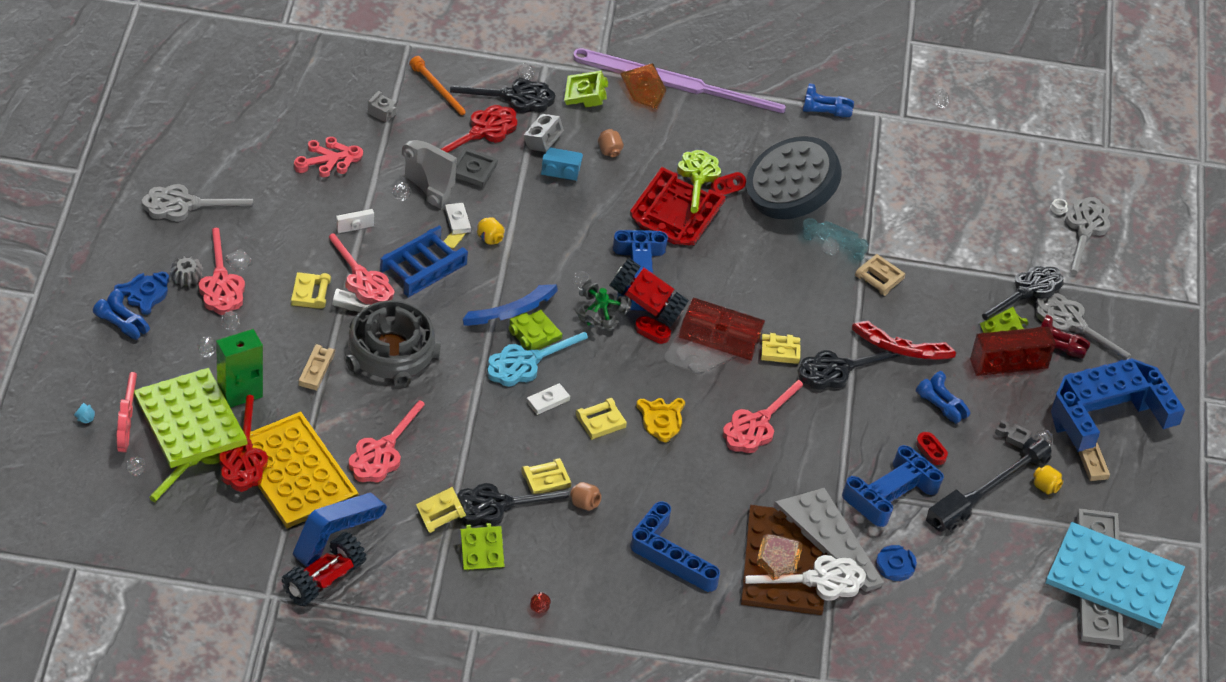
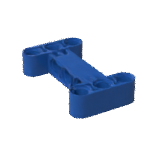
(641, 247)
(875, 499)

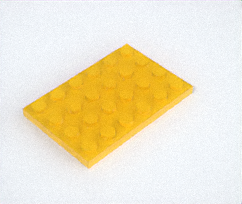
(299, 470)

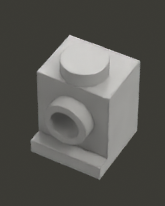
(381, 107)

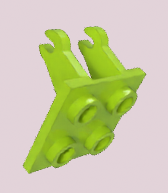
(1004, 321)
(482, 547)

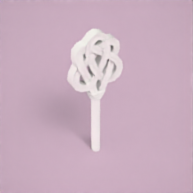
(826, 578)

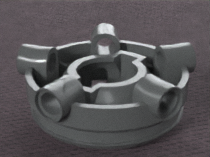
(406, 324)

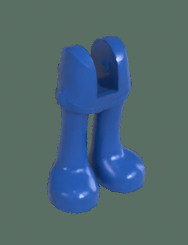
(838, 105)
(134, 323)
(955, 409)

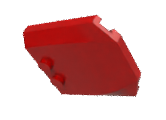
(667, 208)

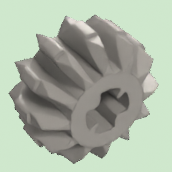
(186, 271)

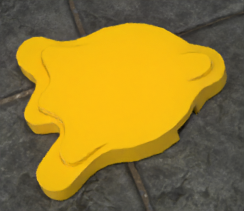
(660, 418)

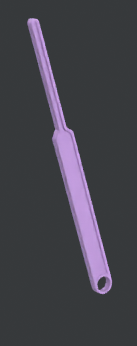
(672, 79)

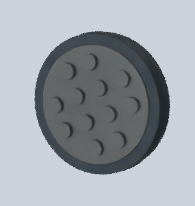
(794, 177)

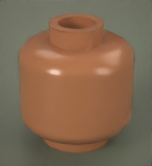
(610, 143)
(585, 496)

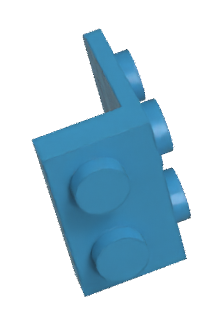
(561, 163)

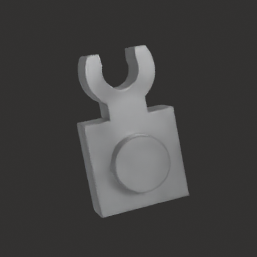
(1015, 435)

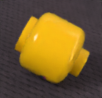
(490, 231)
(1048, 479)

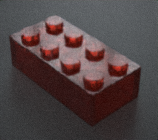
(1012, 351)

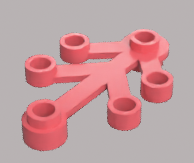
(350, 154)

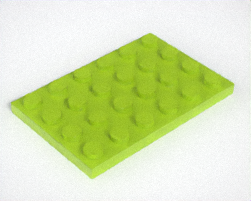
(190, 417)

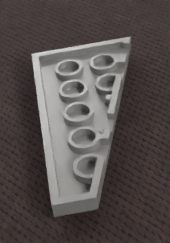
(828, 530)

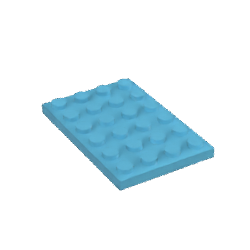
(1115, 575)

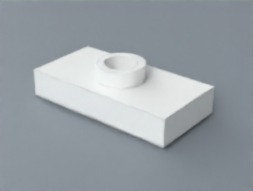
(457, 218)
(355, 221)
(348, 300)
(548, 399)

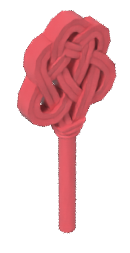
(227, 286)
(368, 286)
(125, 414)
(748, 423)
(370, 450)

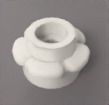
(1059, 206)

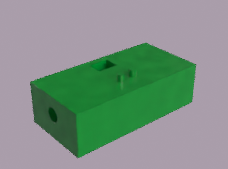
(240, 367)

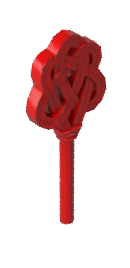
(492, 124)
(237, 460)

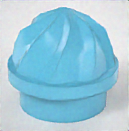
(85, 413)

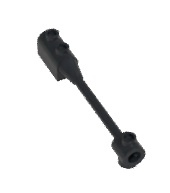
(958, 506)

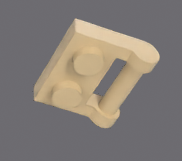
(883, 270)

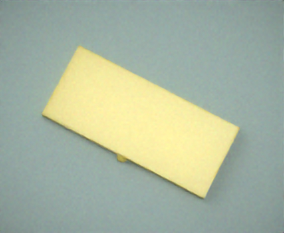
(453, 240)

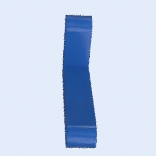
(333, 519)
(650, 545)

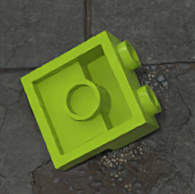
(586, 89)
(534, 330)

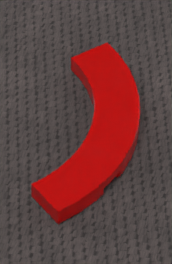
(902, 346)

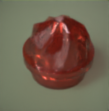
(540, 603)

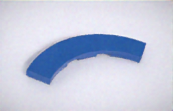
(510, 310)

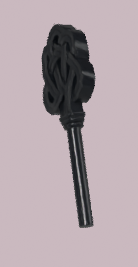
(523, 95)
(1038, 281)
(830, 371)
(487, 505)

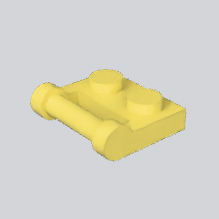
(304, 290)
(603, 423)
(546, 481)
(438, 506)

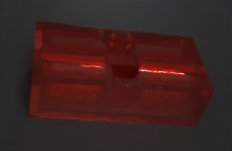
(722, 328)

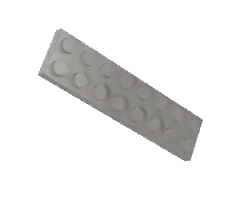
(1098, 622)

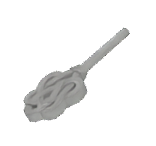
(175, 202)
(1096, 224)
(1069, 316)

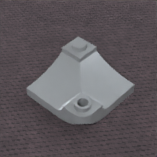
(430, 170)

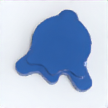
(145, 290)

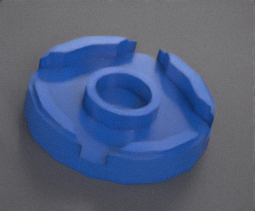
(896, 563)

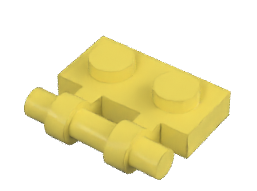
(780, 348)

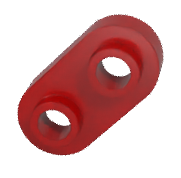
(727, 184)
(652, 329)
(934, 450)

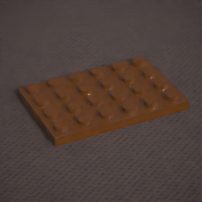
(779, 596)

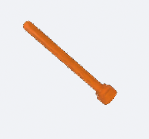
(418, 65)

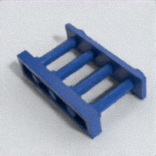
(425, 275)

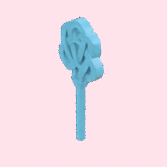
(518, 365)

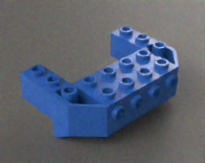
(1107, 387)

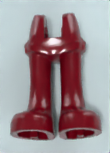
(1071, 344)

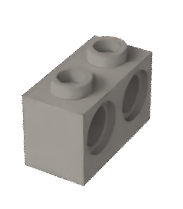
(543, 132)

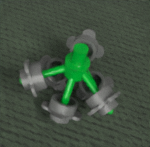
(605, 303)

